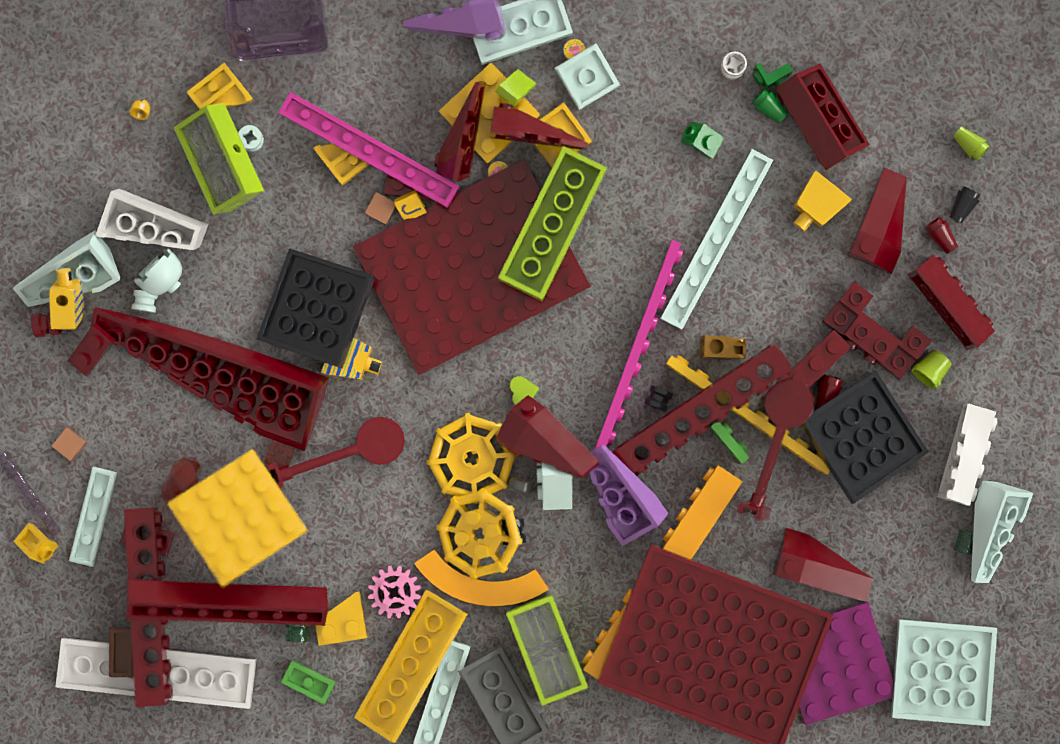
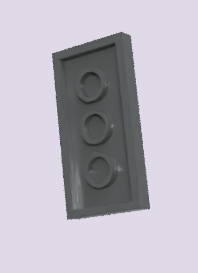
(502, 699)

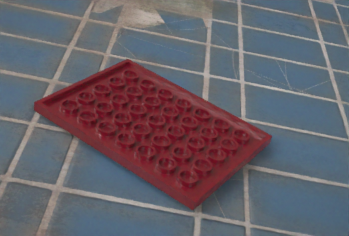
(444, 269)
(715, 648)

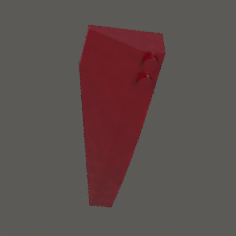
(252, 386)

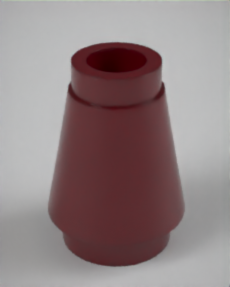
(941, 234)
(828, 389)

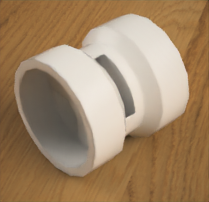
(736, 62)

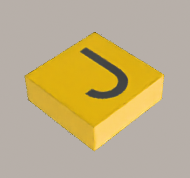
(410, 205)

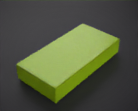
(515, 87)

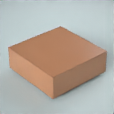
(380, 208)
(69, 444)

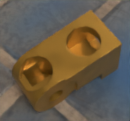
(722, 347)

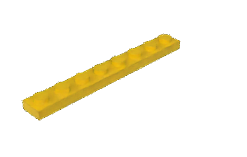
(756, 419)

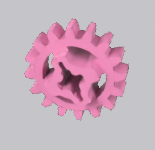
(387, 602)

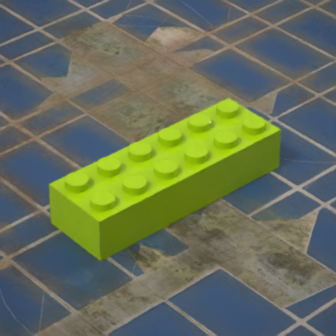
(552, 224)

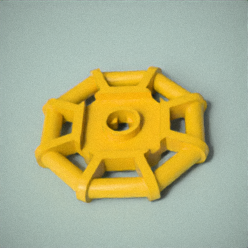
(458, 453)
(466, 537)

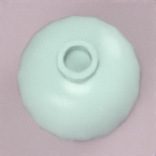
(161, 274)

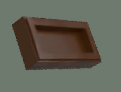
(120, 652)

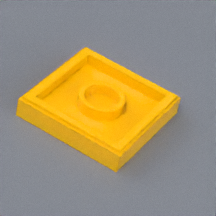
(564, 120)

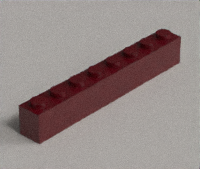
(226, 604)

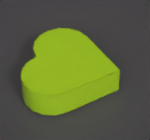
(521, 388)

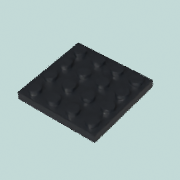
(316, 308)
(864, 437)

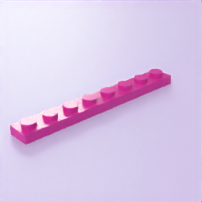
(368, 149)

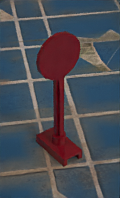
(788, 406)
(377, 441)

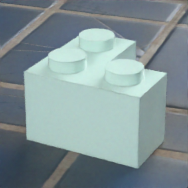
(555, 487)

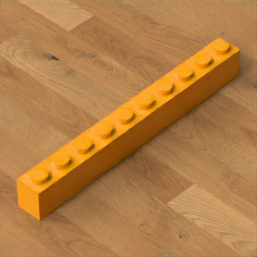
(684, 540)

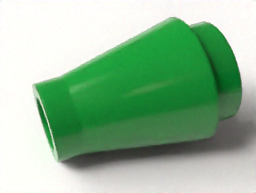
(769, 105)

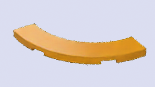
(480, 591)

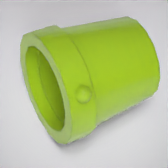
(932, 369)

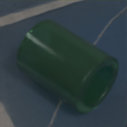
(964, 542)

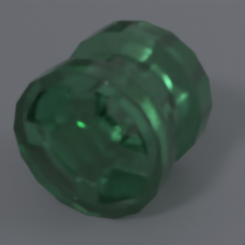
(297, 633)

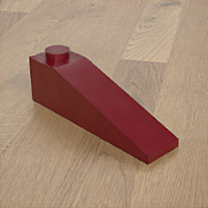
(814, 564)

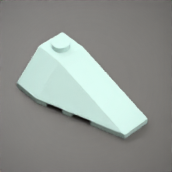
(89, 261)
(994, 517)

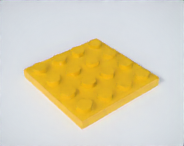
(237, 517)

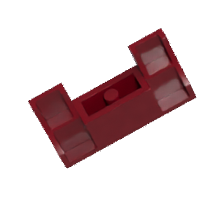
(870, 337)

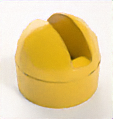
(137, 106)

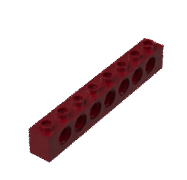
(770, 356)
(146, 694)

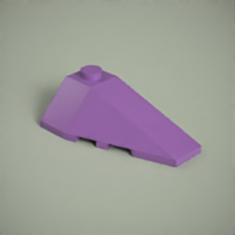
(474, 20)
(627, 501)

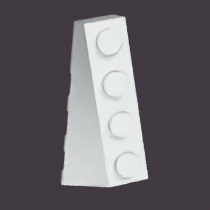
(148, 223)
(966, 454)

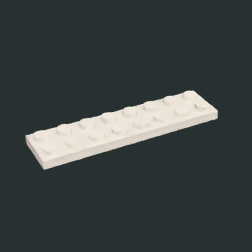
(193, 675)

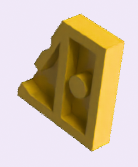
(219, 88)
(340, 162)
(343, 622)

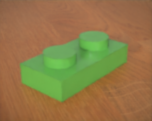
(737, 448)
(308, 682)

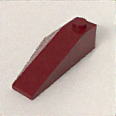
(521, 127)
(458, 149)
(881, 229)
(539, 435)

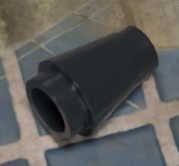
(964, 204)

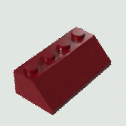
(822, 116)
(951, 302)

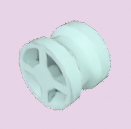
(255, 139)
(144, 301)

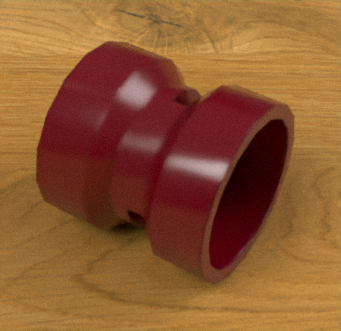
(42, 325)

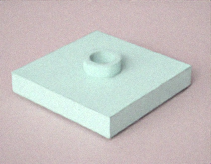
(587, 76)

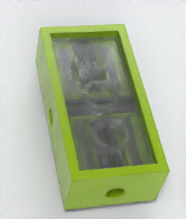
(218, 158)
(547, 649)

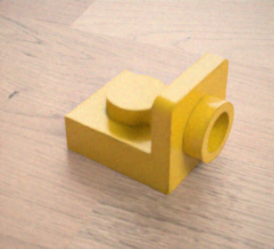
(35, 544)

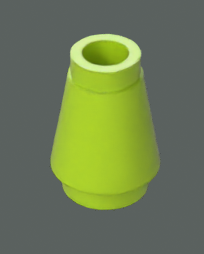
(971, 143)

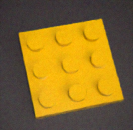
(485, 146)

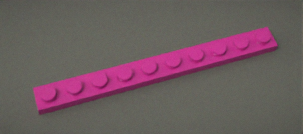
(640, 344)

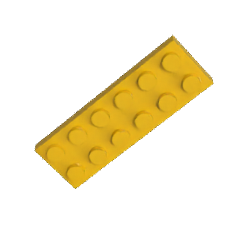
(410, 666)

